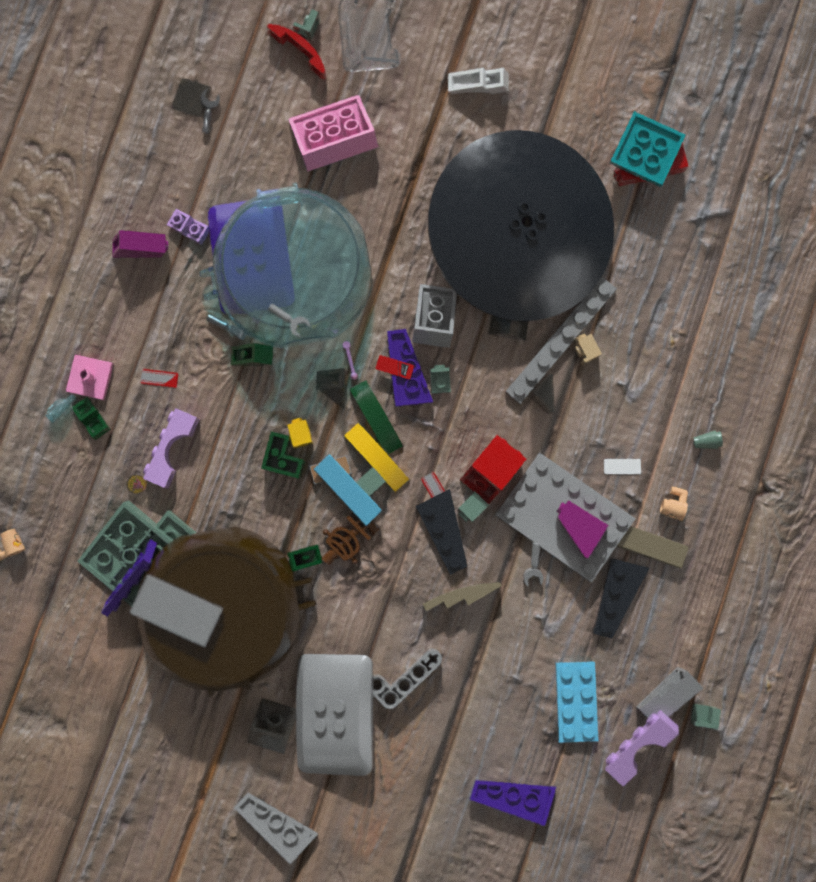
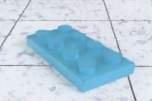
(576, 702)

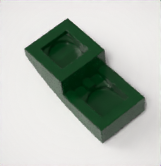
(91, 418)

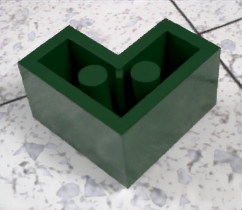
(278, 461)

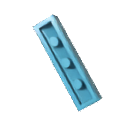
(347, 489)

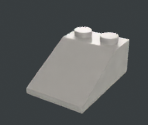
(434, 316)

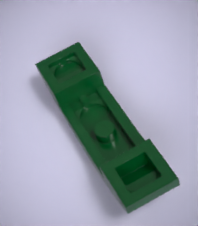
(376, 417)

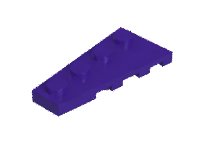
(412, 390)
(132, 577)
(521, 800)

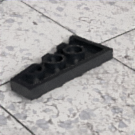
(442, 525)
(618, 592)

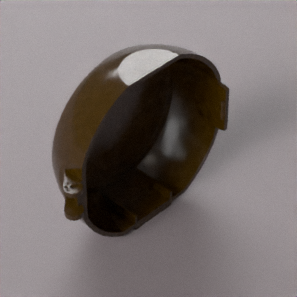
(257, 601)

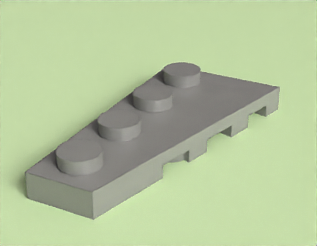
(278, 829)

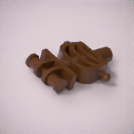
(335, 551)

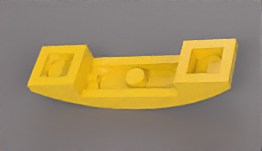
(376, 457)

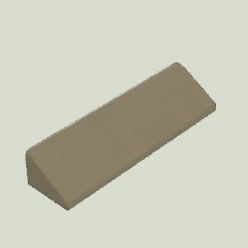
(654, 547)

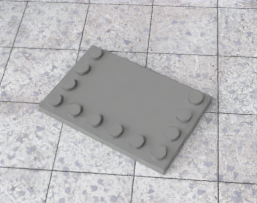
(533, 513)

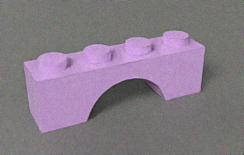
(160, 470)
(657, 731)

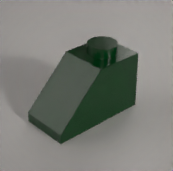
(252, 355)

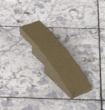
(468, 593)

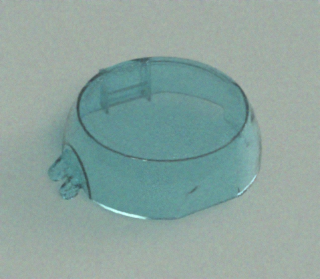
(292, 253)

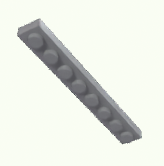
(560, 340)

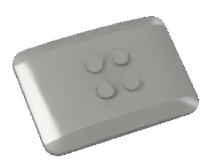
(334, 714)

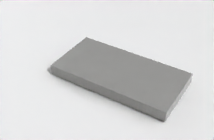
(176, 610)

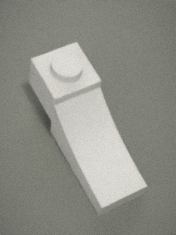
(479, 81)

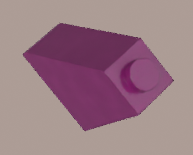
(138, 244)
(581, 527)

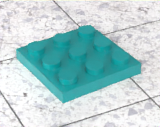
(647, 149)

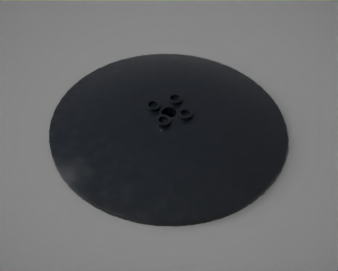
(481, 235)

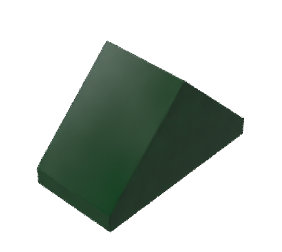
(304, 558)

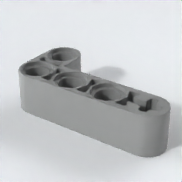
(407, 675)

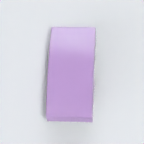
(188, 226)

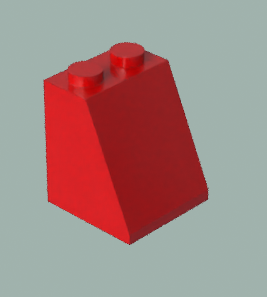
(493, 469)

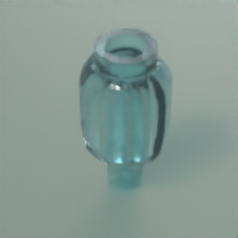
(60, 408)

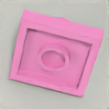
(89, 377)

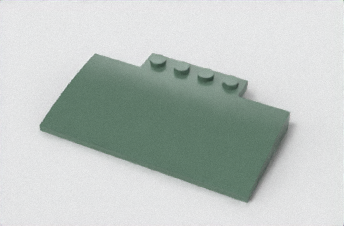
(124, 539)

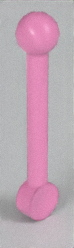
(346, 345)

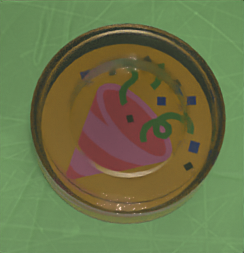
(136, 484)

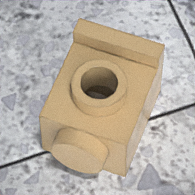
(587, 348)

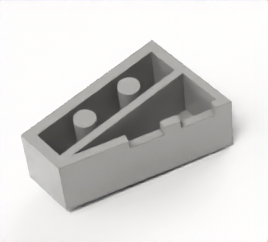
(670, 693)

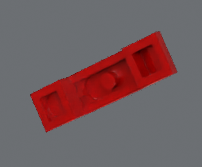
(284, 34)

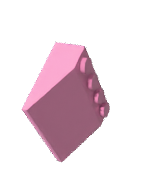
(333, 133)

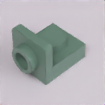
(309, 26)
(440, 379)

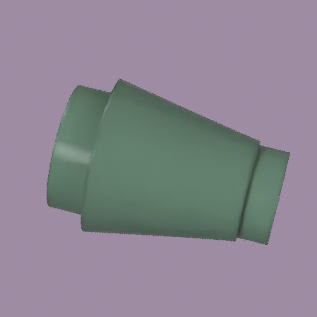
(709, 440)

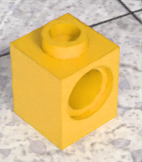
(300, 433)

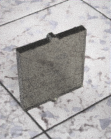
(188, 97)

